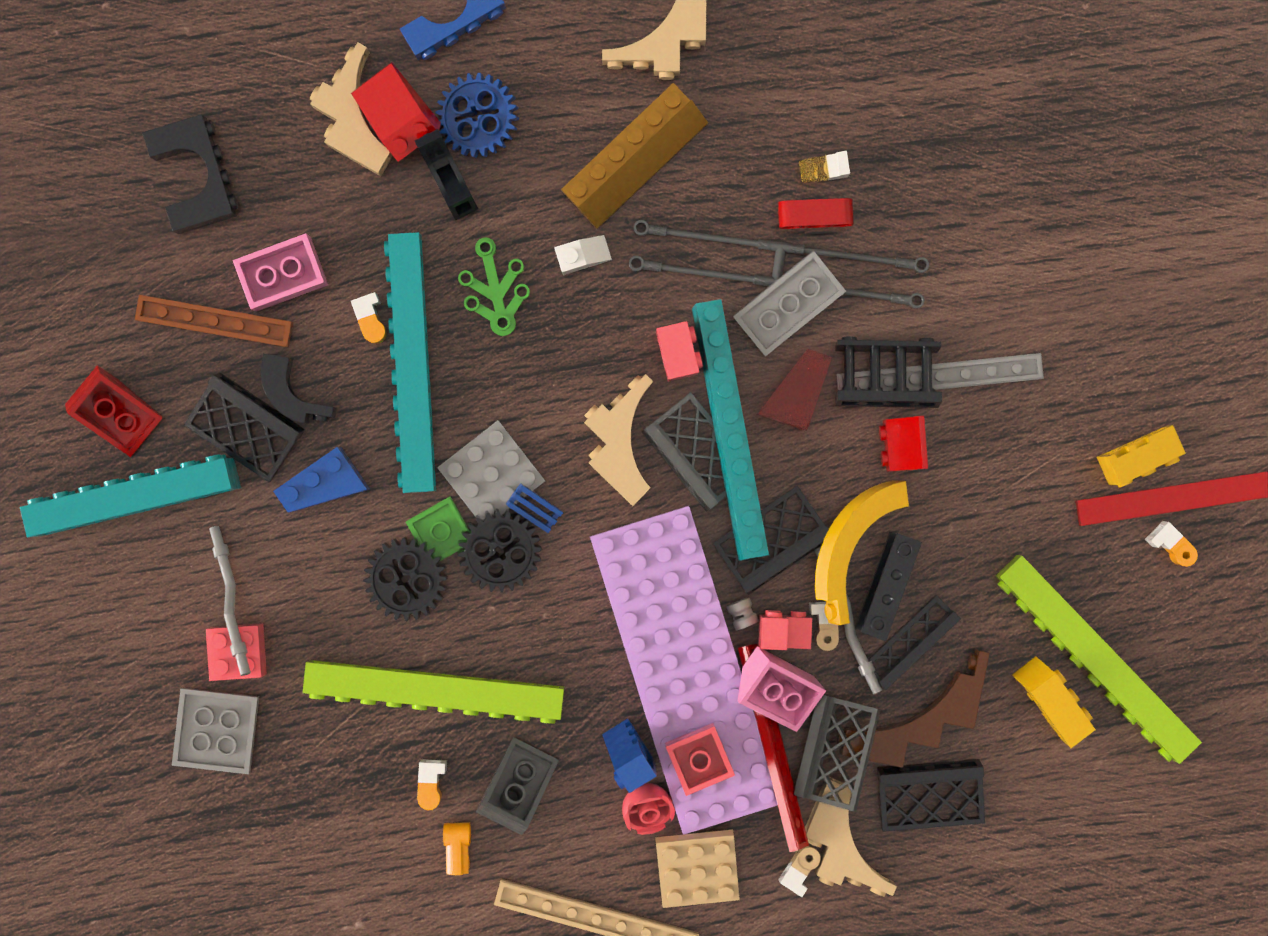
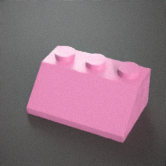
(778, 689)

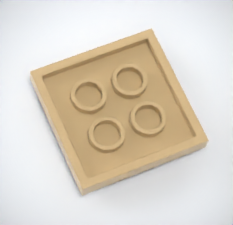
(697, 868)

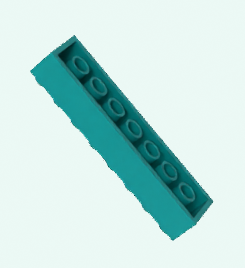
(125, 498)

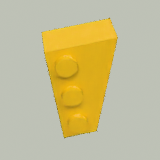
(1141, 456)
(1055, 701)

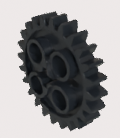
(425, 566)
(513, 569)

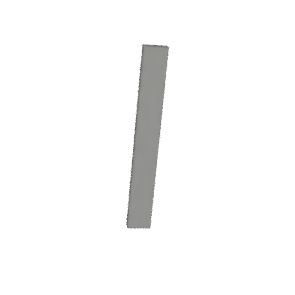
(959, 373)

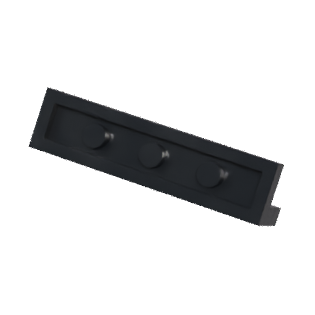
(921, 645)

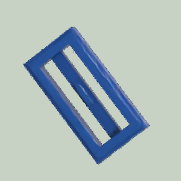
(551, 520)

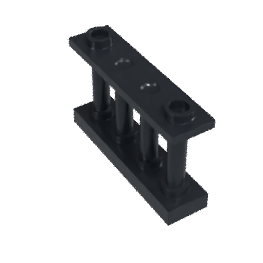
(900, 396)
(888, 585)

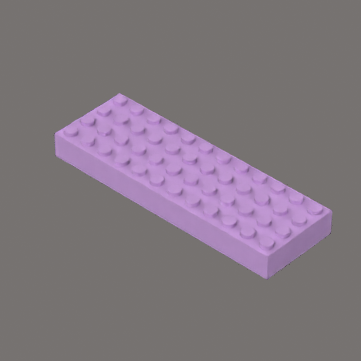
(683, 659)

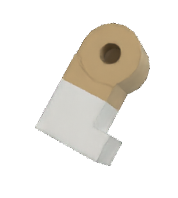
(827, 634)
(799, 868)

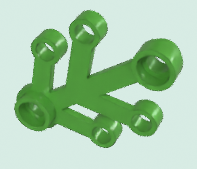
(495, 291)

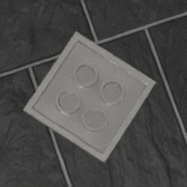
(490, 471)
(215, 730)

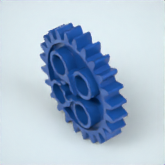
(473, 91)

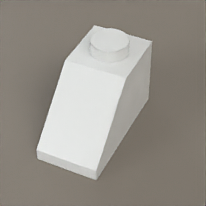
(582, 254)

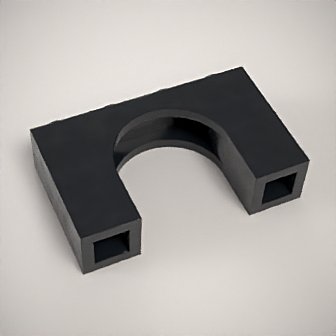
(214, 201)

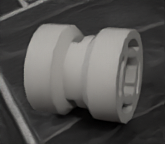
(742, 613)

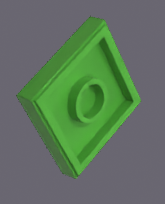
(440, 528)

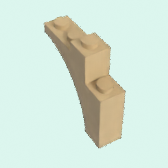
(661, 48)
(350, 132)
(613, 427)
(840, 856)

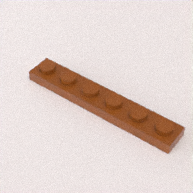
(213, 321)

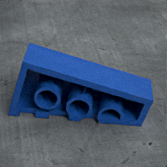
(629, 756)

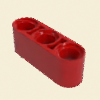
(815, 213)

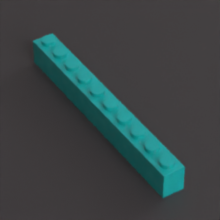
(411, 362)
(730, 430)

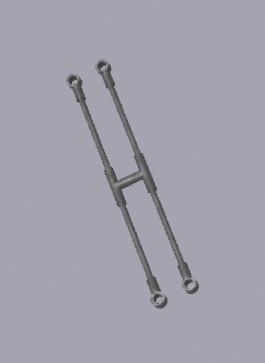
(780, 249)

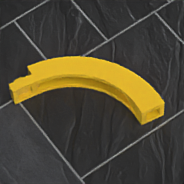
(842, 539)

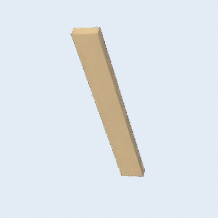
(580, 913)

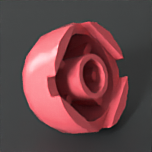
(647, 809)

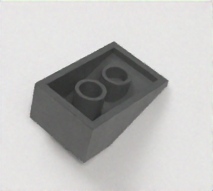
(517, 786)

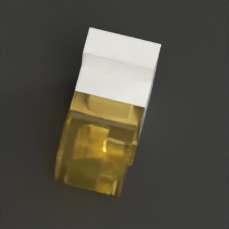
(825, 167)

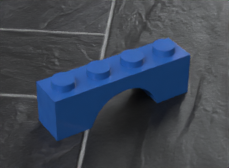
(426, 36)

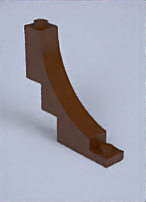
(955, 706)

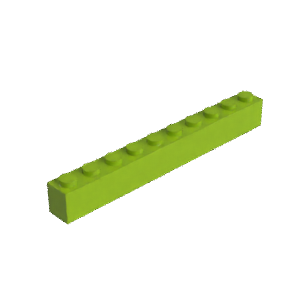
(1098, 659)
(433, 690)

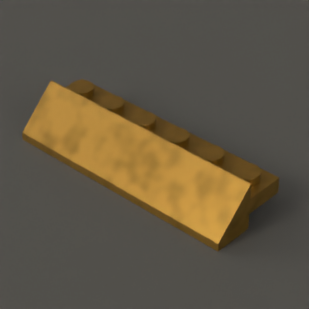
(635, 155)

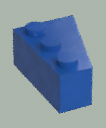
(322, 482)

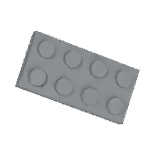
(789, 303)

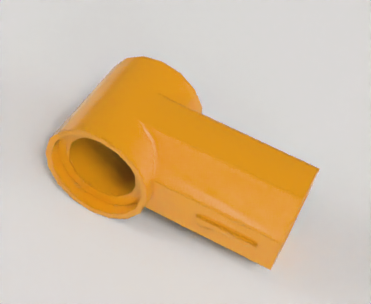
(457, 842)

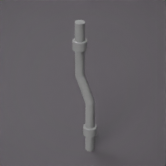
(238, 647)
(865, 667)

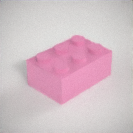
(280, 272)

